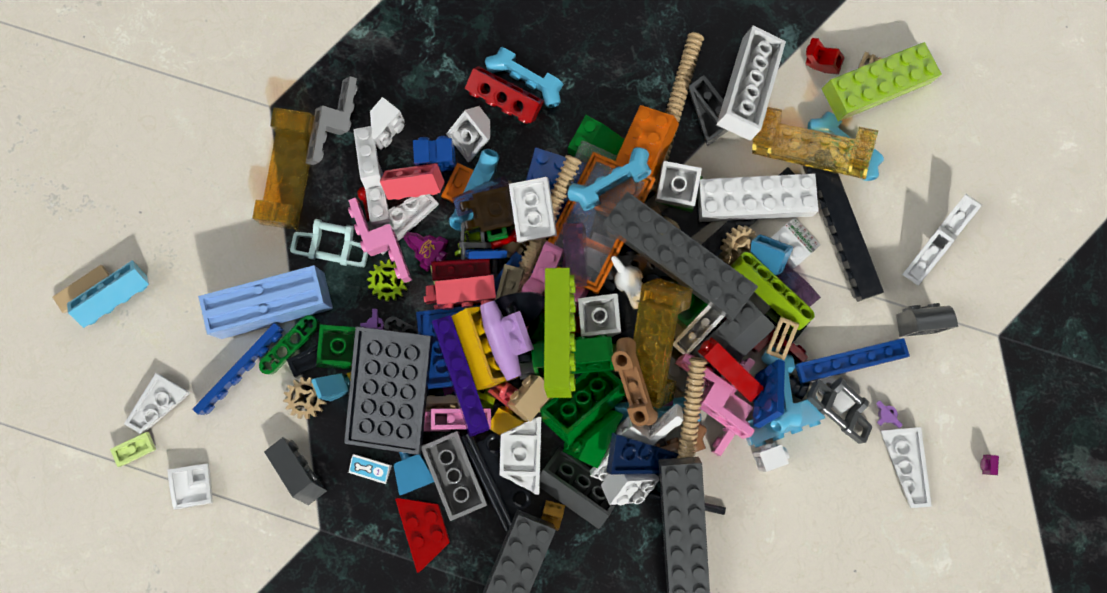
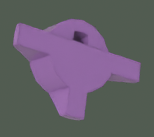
(372, 322)
(886, 416)

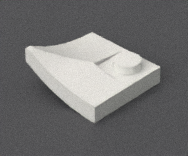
(190, 486)

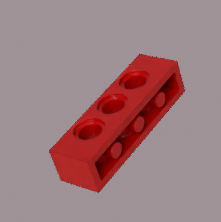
(531, 103)

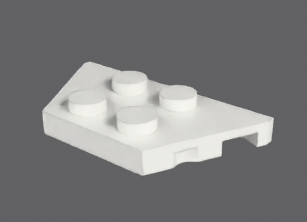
(522, 455)

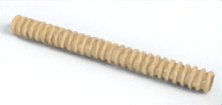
(682, 85)
(557, 196)
(691, 407)

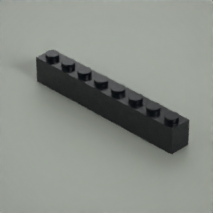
(846, 235)

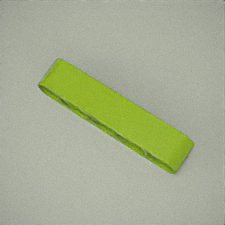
(773, 290)

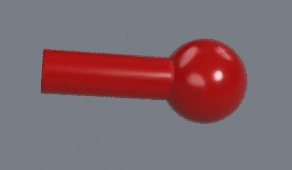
(362, 196)
(501, 242)

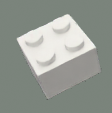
(678, 184)

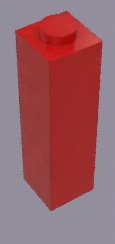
(730, 369)

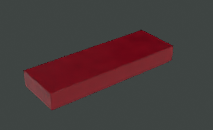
(460, 269)

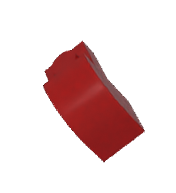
(823, 59)

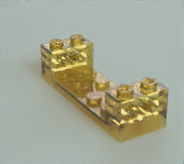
(814, 147)
(287, 170)
(655, 334)

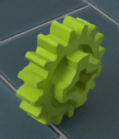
(382, 285)

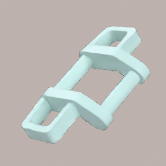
(313, 253)

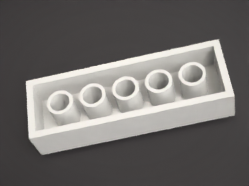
(751, 83)
(757, 197)

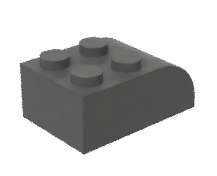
(926, 320)

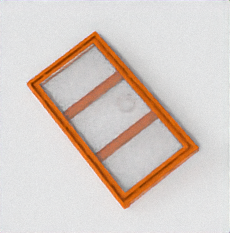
(599, 242)

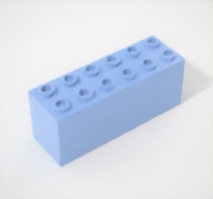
(265, 302)

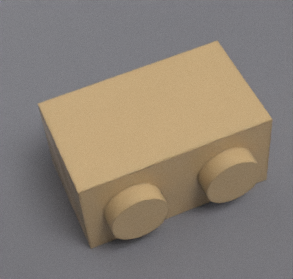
(529, 398)

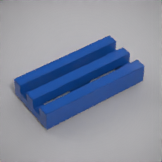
(485, 253)

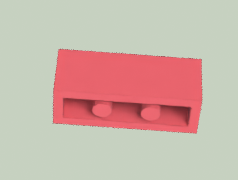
(412, 181)
(465, 292)

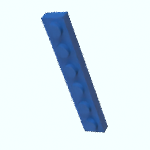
(852, 360)
(234, 375)

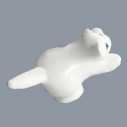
(628, 280)

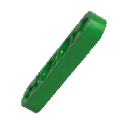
(290, 346)

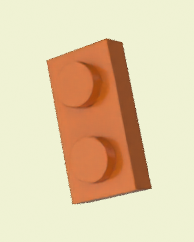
(457, 182)

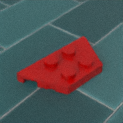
(423, 529)

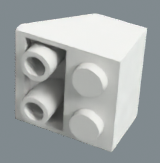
(385, 123)
(628, 488)

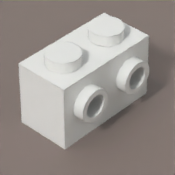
(771, 457)

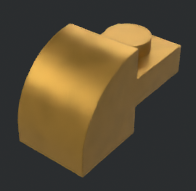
(553, 513)

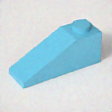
(331, 386)

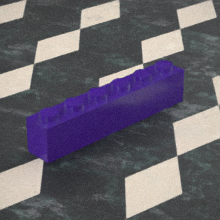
(460, 376)

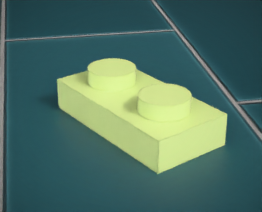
(133, 449)

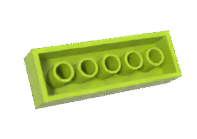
(881, 81)
(558, 338)

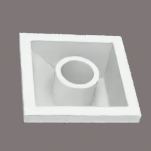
(470, 132)

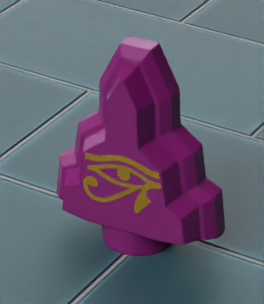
(427, 248)

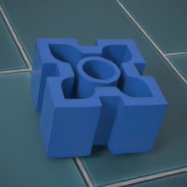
(436, 151)

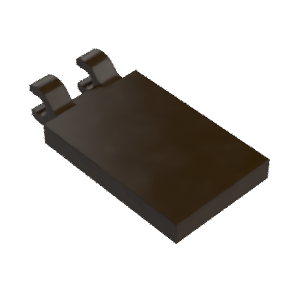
(490, 209)

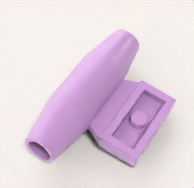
(506, 338)

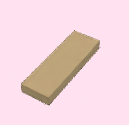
(79, 287)

